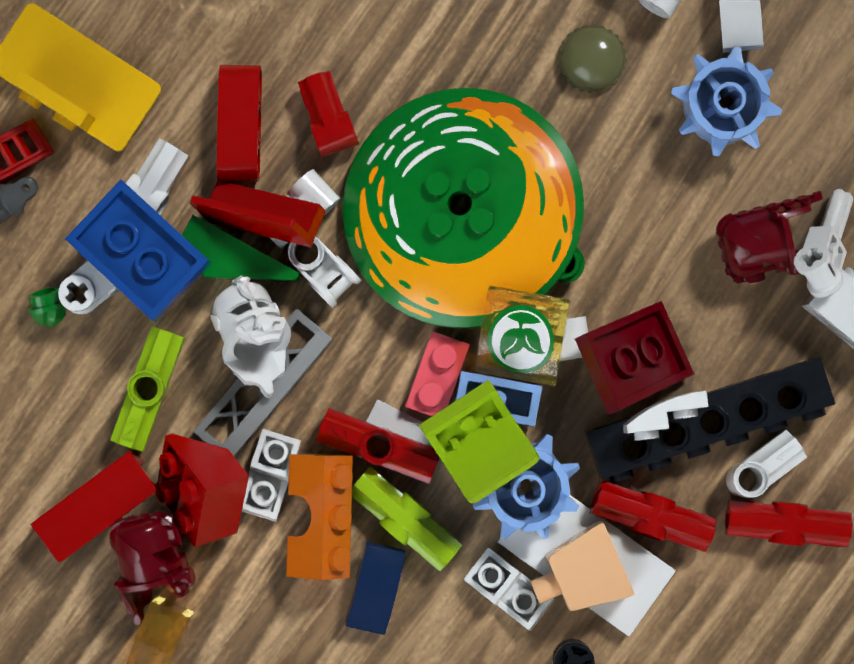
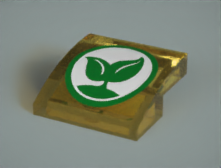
(522, 335)

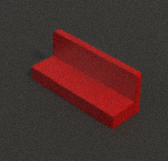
(261, 213)
(94, 506)

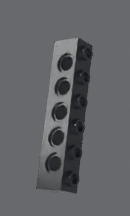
(805, 378)

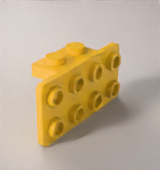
(75, 78)

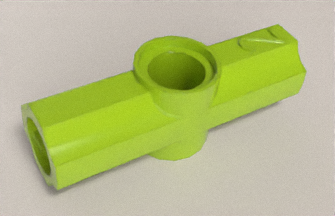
(138, 414)
(405, 518)

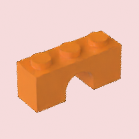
(327, 488)

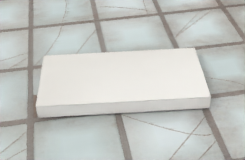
(644, 570)

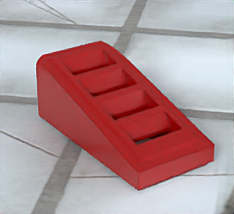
(15, 135)

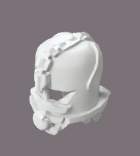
(251, 333)

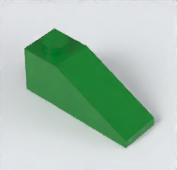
(233, 257)

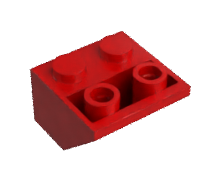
(201, 488)

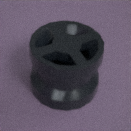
(568, 648)

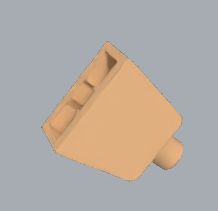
(584, 571)

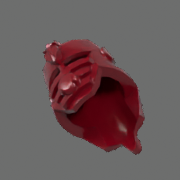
(760, 238)
(149, 559)

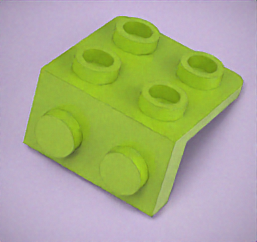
(479, 442)

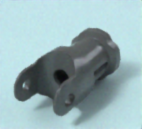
(14, 197)

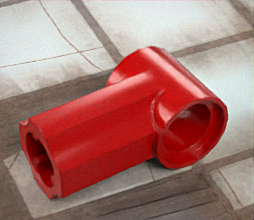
(330, 122)

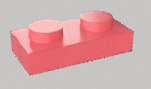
(437, 374)

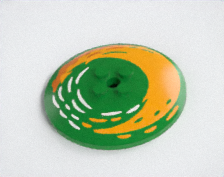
(521, 214)

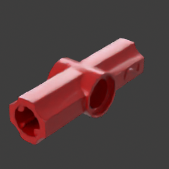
(353, 436)
(653, 516)
(788, 523)

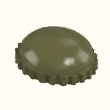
(592, 58)

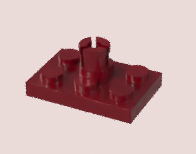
(634, 357)

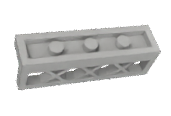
(266, 406)

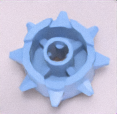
(743, 84)
(542, 504)

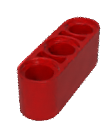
(239, 122)

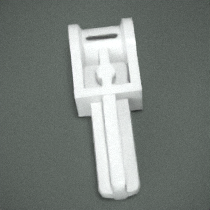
(823, 251)

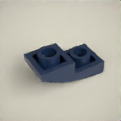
(375, 588)

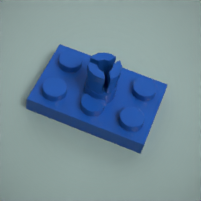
(138, 251)

